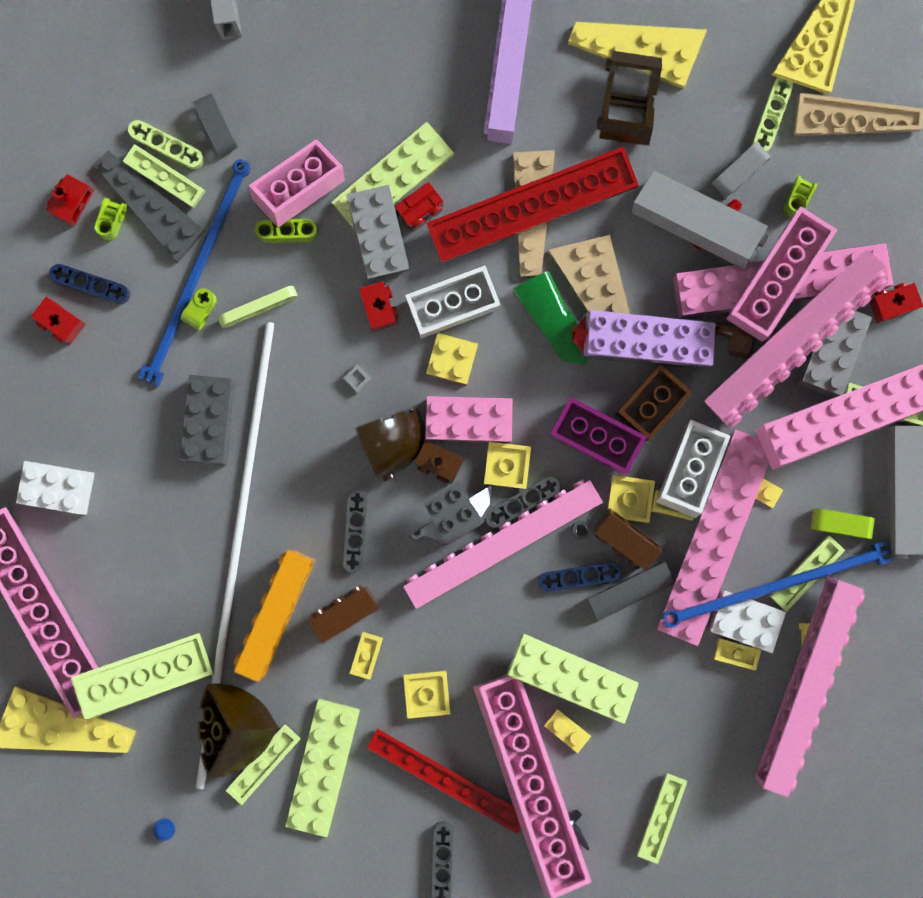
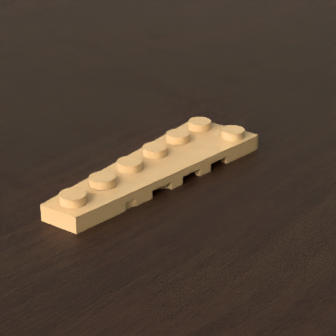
(846, 116)
(531, 243)

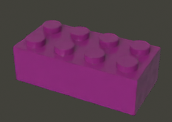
(598, 436)

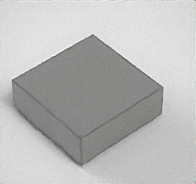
(357, 378)

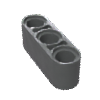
(215, 124)

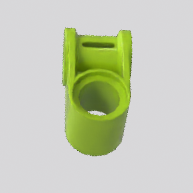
(800, 193)
(110, 215)
(197, 310)

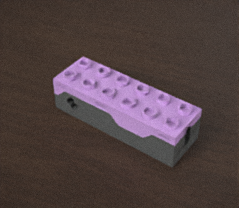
(645, 340)

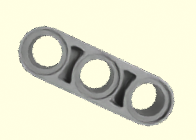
(741, 170)

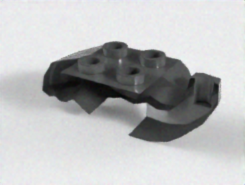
(454, 514)

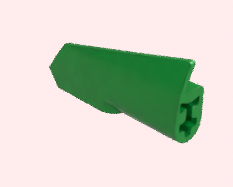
(549, 312)

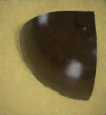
(392, 443)
(232, 729)

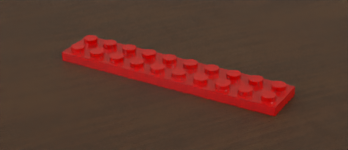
(532, 204)

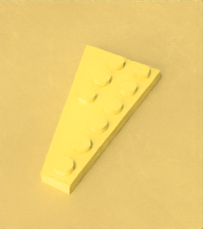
(674, 45)
(818, 46)
(46, 724)

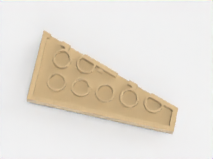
(593, 274)

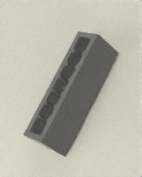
(630, 591)

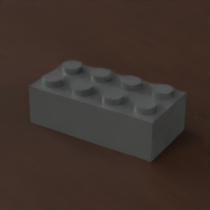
(207, 419)

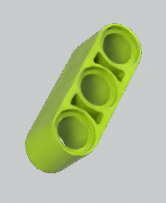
(295, 236)
(842, 523)

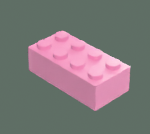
(297, 183)
(469, 419)

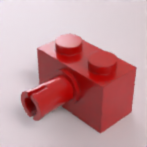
(69, 199)

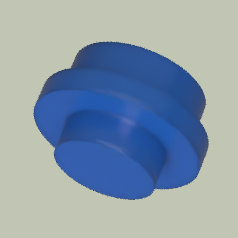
(164, 829)

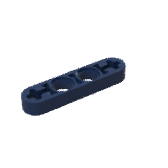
(89, 285)
(579, 576)

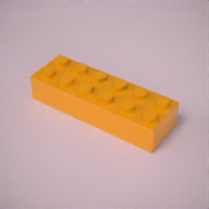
(274, 615)

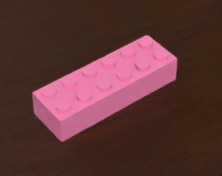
(781, 274)

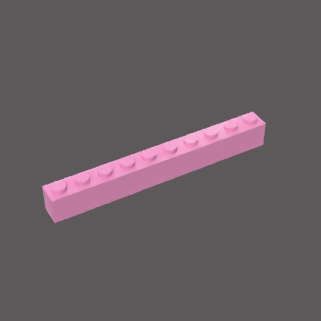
(503, 543)

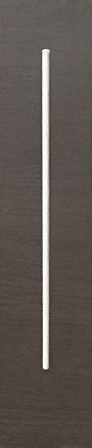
(240, 519)

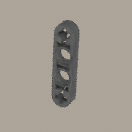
(524, 505)
(355, 531)
(439, 864)

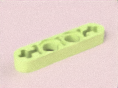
(773, 115)
(167, 142)
(257, 306)

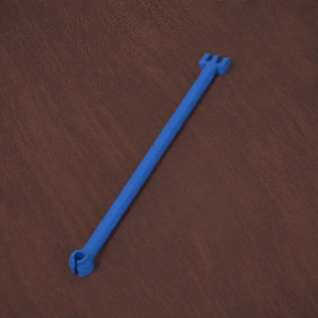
(153, 369)
(781, 584)

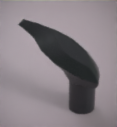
(580, 838)

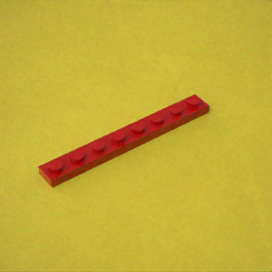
(444, 780)

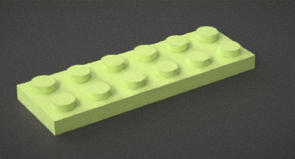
(402, 168)
(141, 676)
(572, 678)
(322, 768)

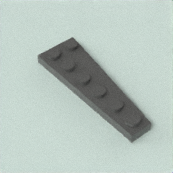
(160, 216)

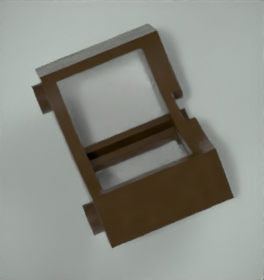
(627, 98)

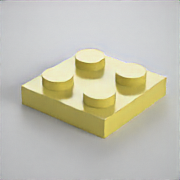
(452, 359)
(507, 465)
(631, 498)
(426, 694)

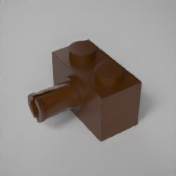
(740, 343)
(438, 461)

